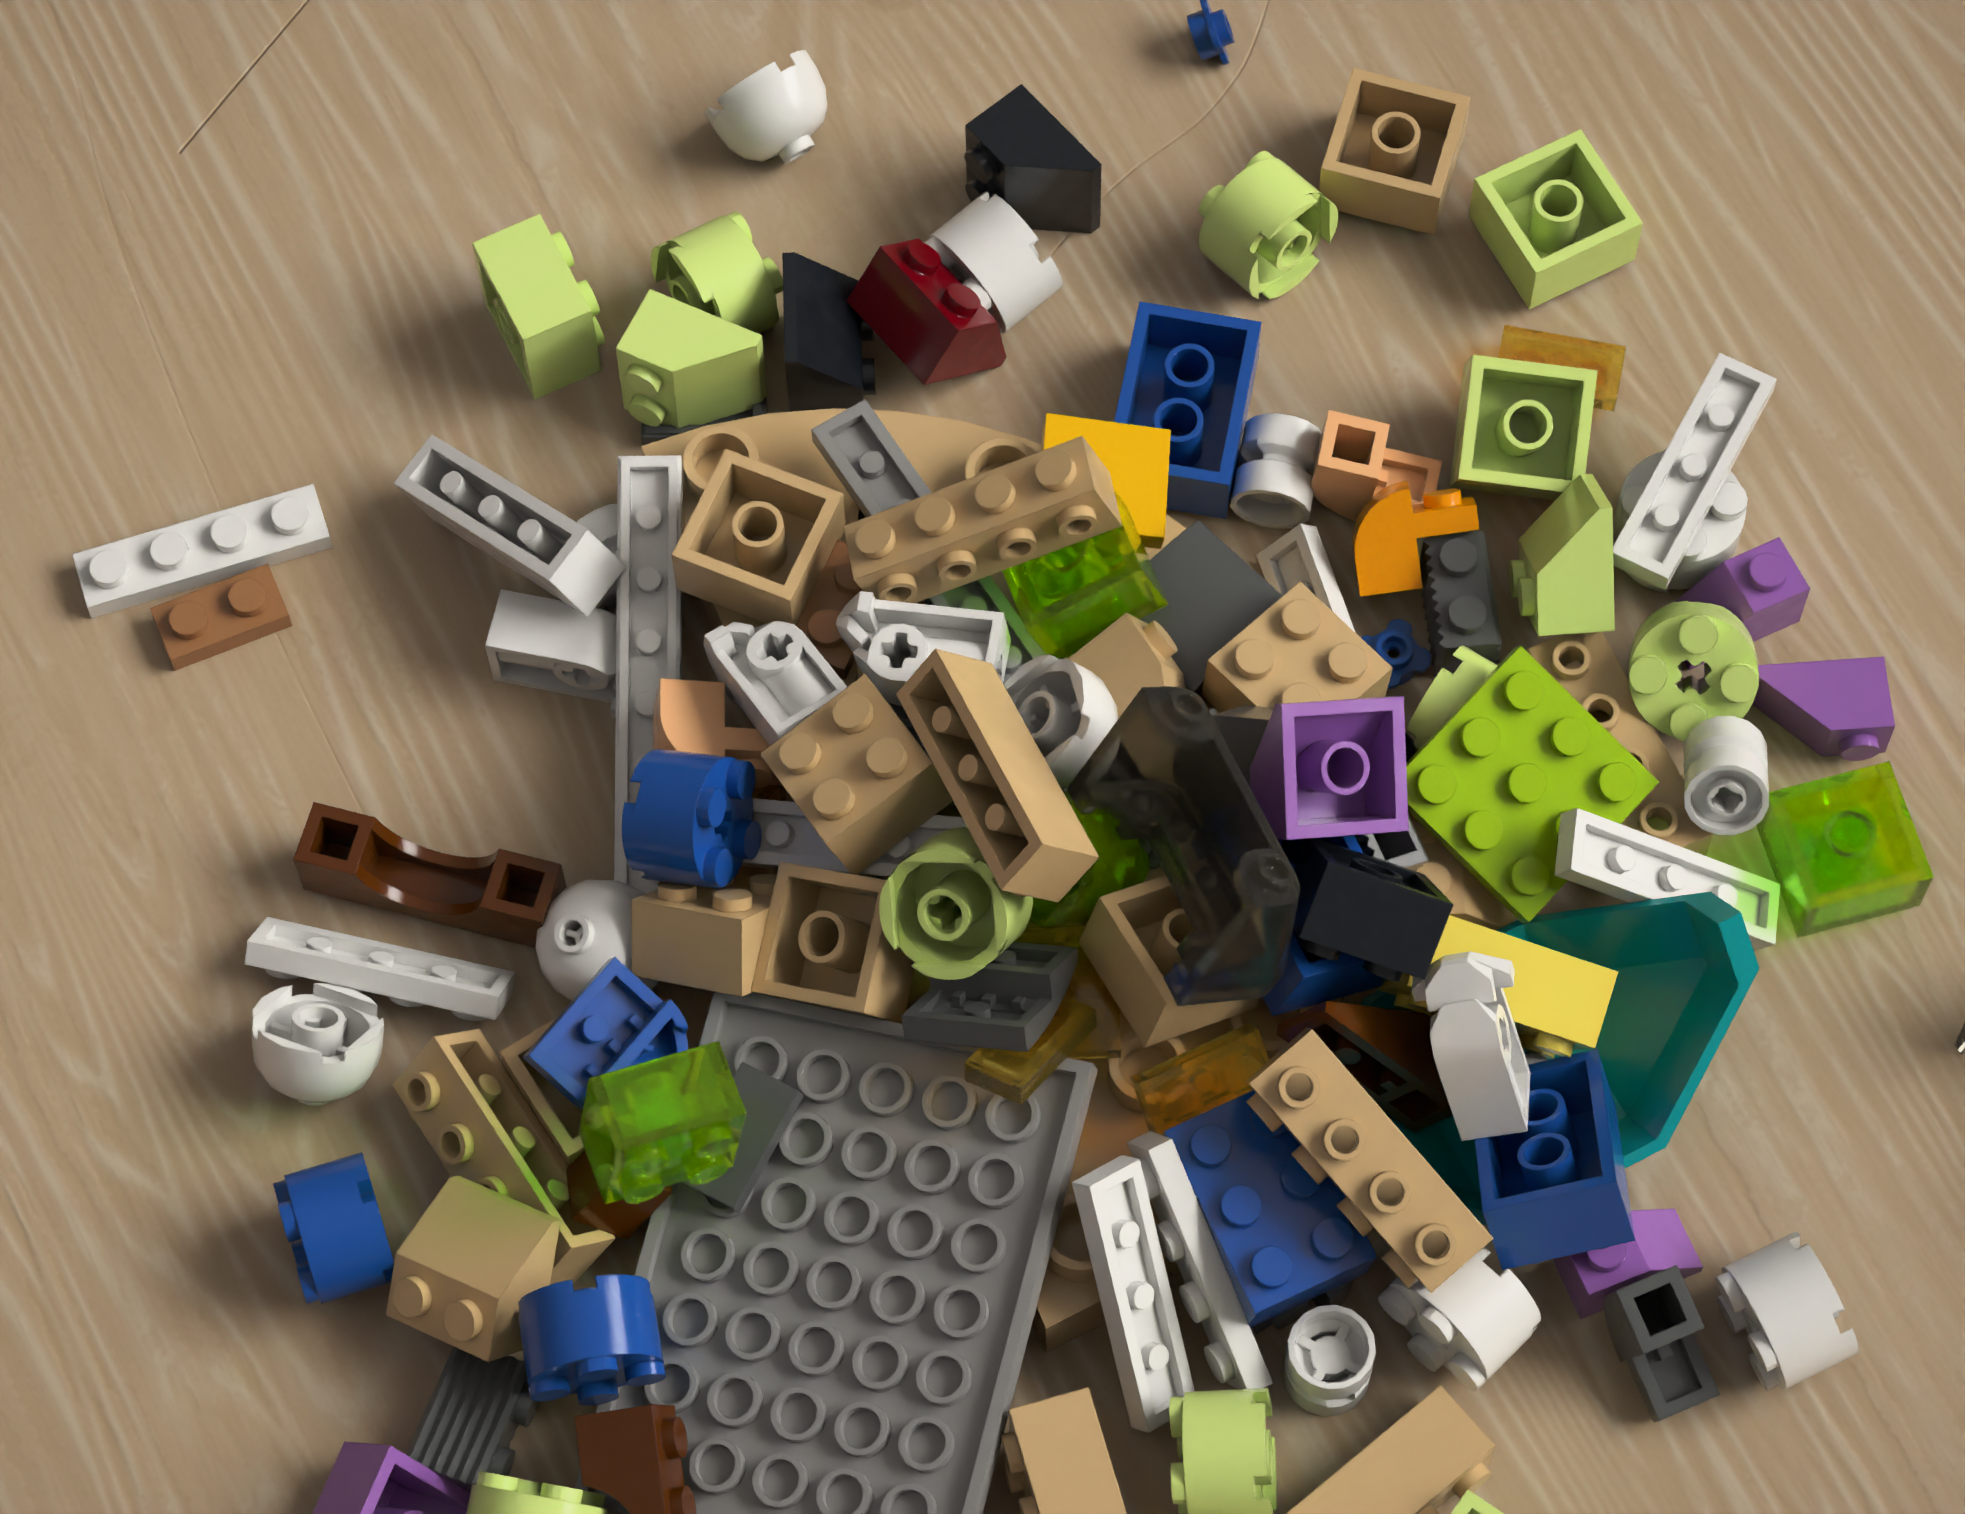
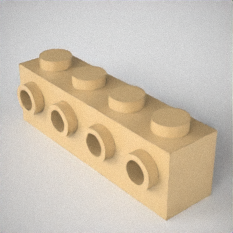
(983, 524)
(1597, 681)
(997, 776)
(493, 1138)
(1368, 1160)

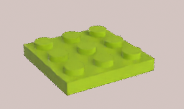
(1508, 771)

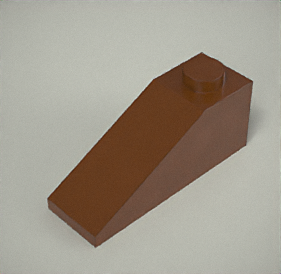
(1385, 1053)

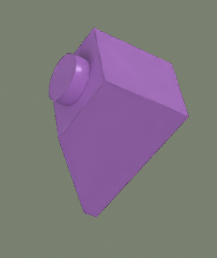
(1757, 587)
(1830, 704)
(1657, 1246)

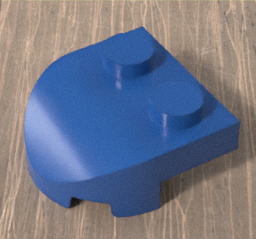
(606, 1029)

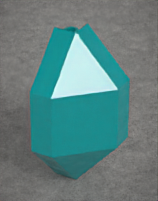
(1674, 997)

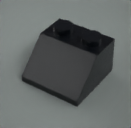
(1033, 165)
(823, 338)
(1367, 910)

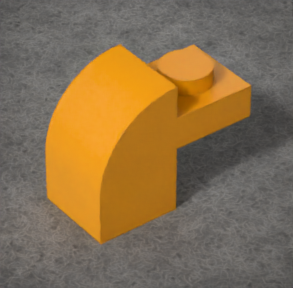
(1388, 529)

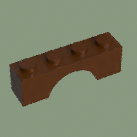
(372, 866)
(636, 1458)

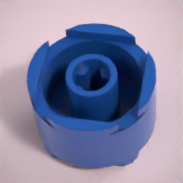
(691, 818)
(339, 1227)
(590, 1339)

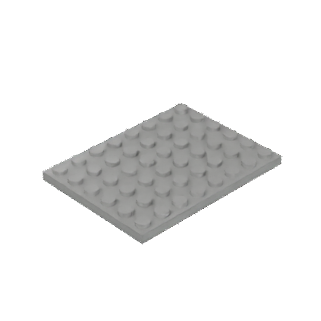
(875, 1288)

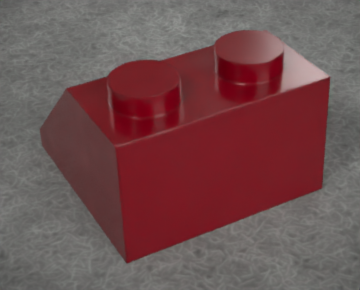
(926, 314)

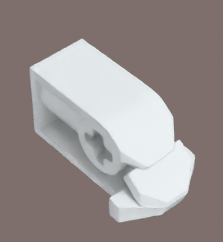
(904, 634)
(553, 647)
(771, 674)
(1477, 1043)

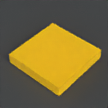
(1135, 460)

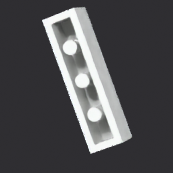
(510, 525)

